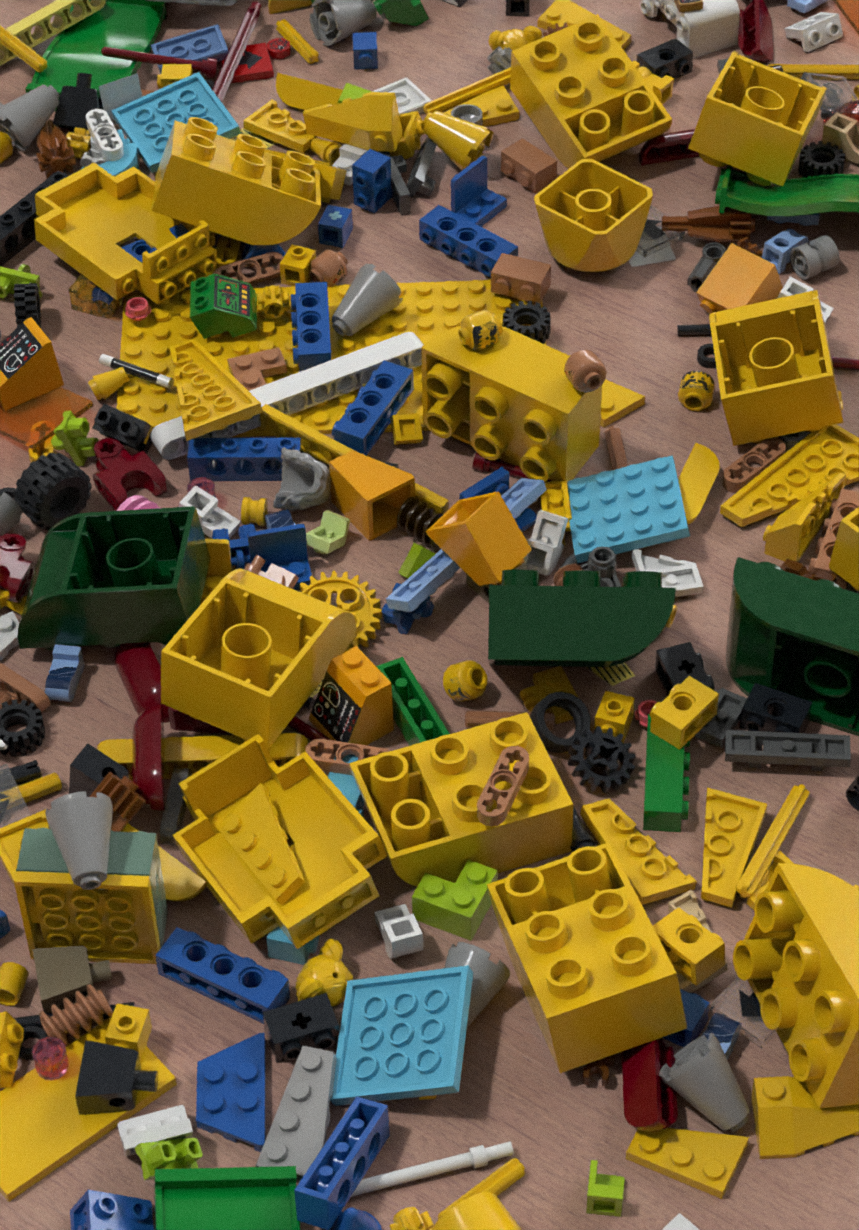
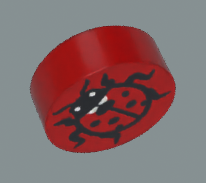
(279, 48)

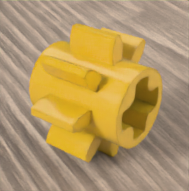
(79, 141)
(273, 301)
(411, 1220)

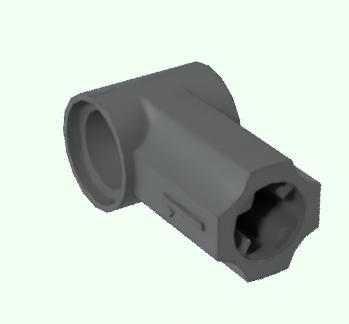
(710, 256)

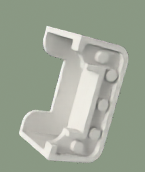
(704, 29)

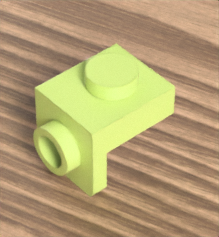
(330, 534)

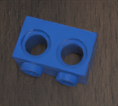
(372, 181)

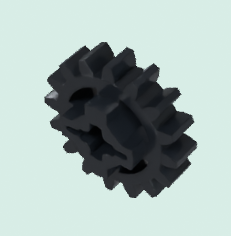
(601, 763)

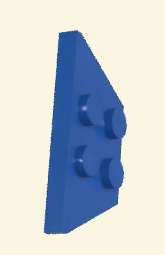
(234, 1092)

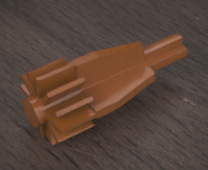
(54, 151)
(712, 225)
(124, 799)

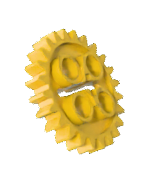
(364, 608)

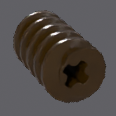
(416, 519)

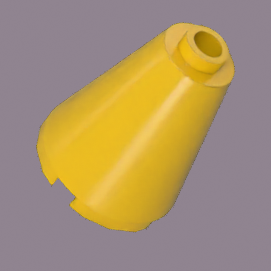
(457, 137)

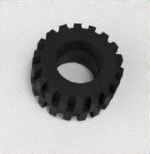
(52, 490)

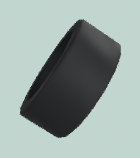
(575, 708)

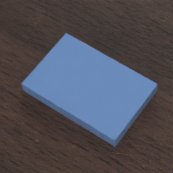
(194, 45)

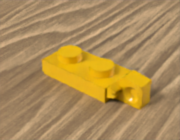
(557, 501)

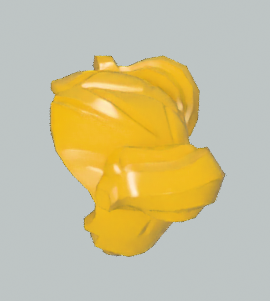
(514, 38)
(318, 973)

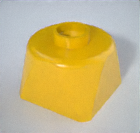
(593, 216)

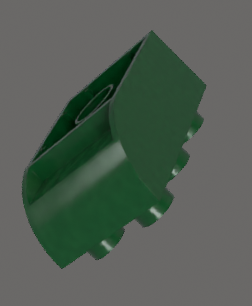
(116, 579)
(575, 621)
(796, 640)

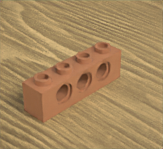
(839, 509)

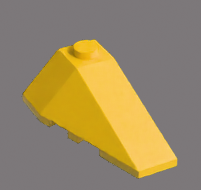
(360, 122)
(800, 524)
(792, 1122)

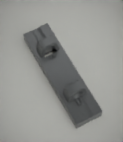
(787, 748)

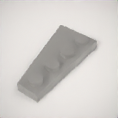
(303, 1113)

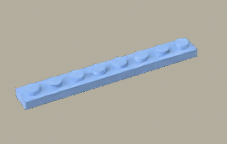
(442, 567)

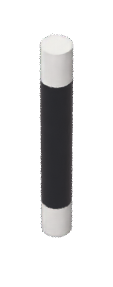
(136, 371)

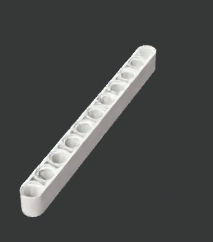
(303, 389)

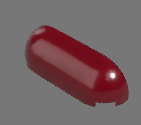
(756, 32)
(667, 148)
(140, 675)
(149, 756)
(646, 1097)

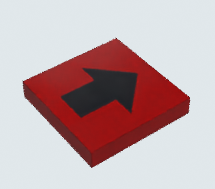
(254, 64)

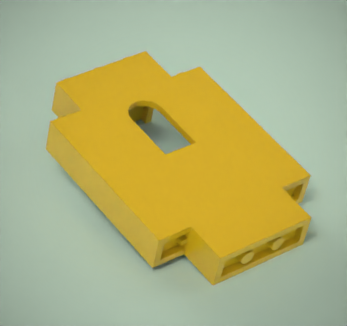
(95, 213)
(327, 832)

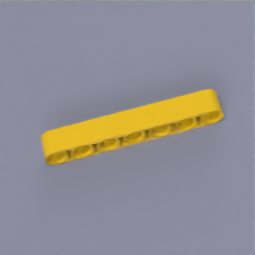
(202, 750)

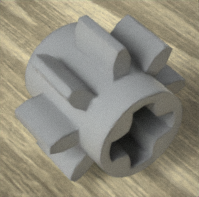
(499, 59)

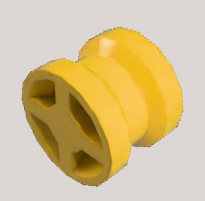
(254, 511)

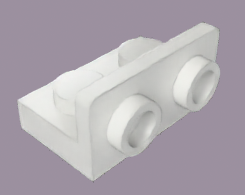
(816, 30)
(154, 1127)

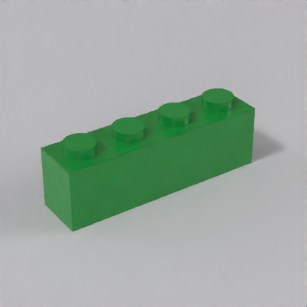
(411, 706)
(665, 784)

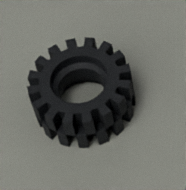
(821, 160)
(27, 303)
(528, 314)
(26, 738)

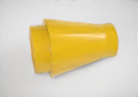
(326, 150)
(107, 383)

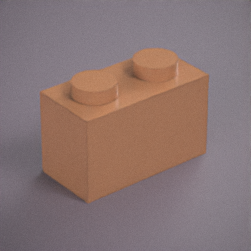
(528, 165)
(520, 278)

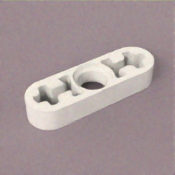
(103, 142)

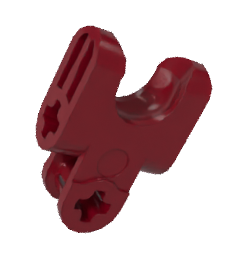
(121, 472)
(14, 570)

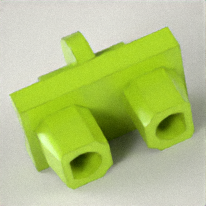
(10, 277)
(72, 438)
(168, 1155)

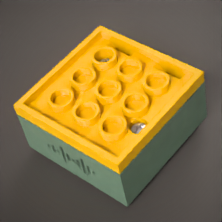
(114, 922)

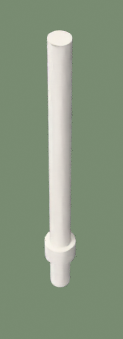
(476, 1157)

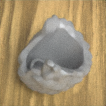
(303, 481)

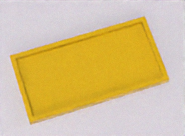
(43, 1121)

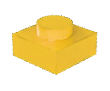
(406, 428)

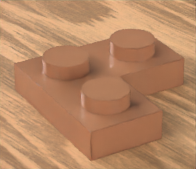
(254, 367)

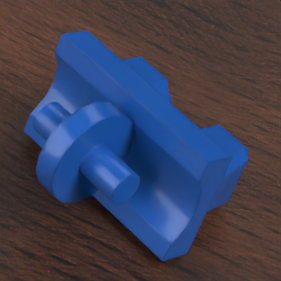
(238, 547)
(405, 619)

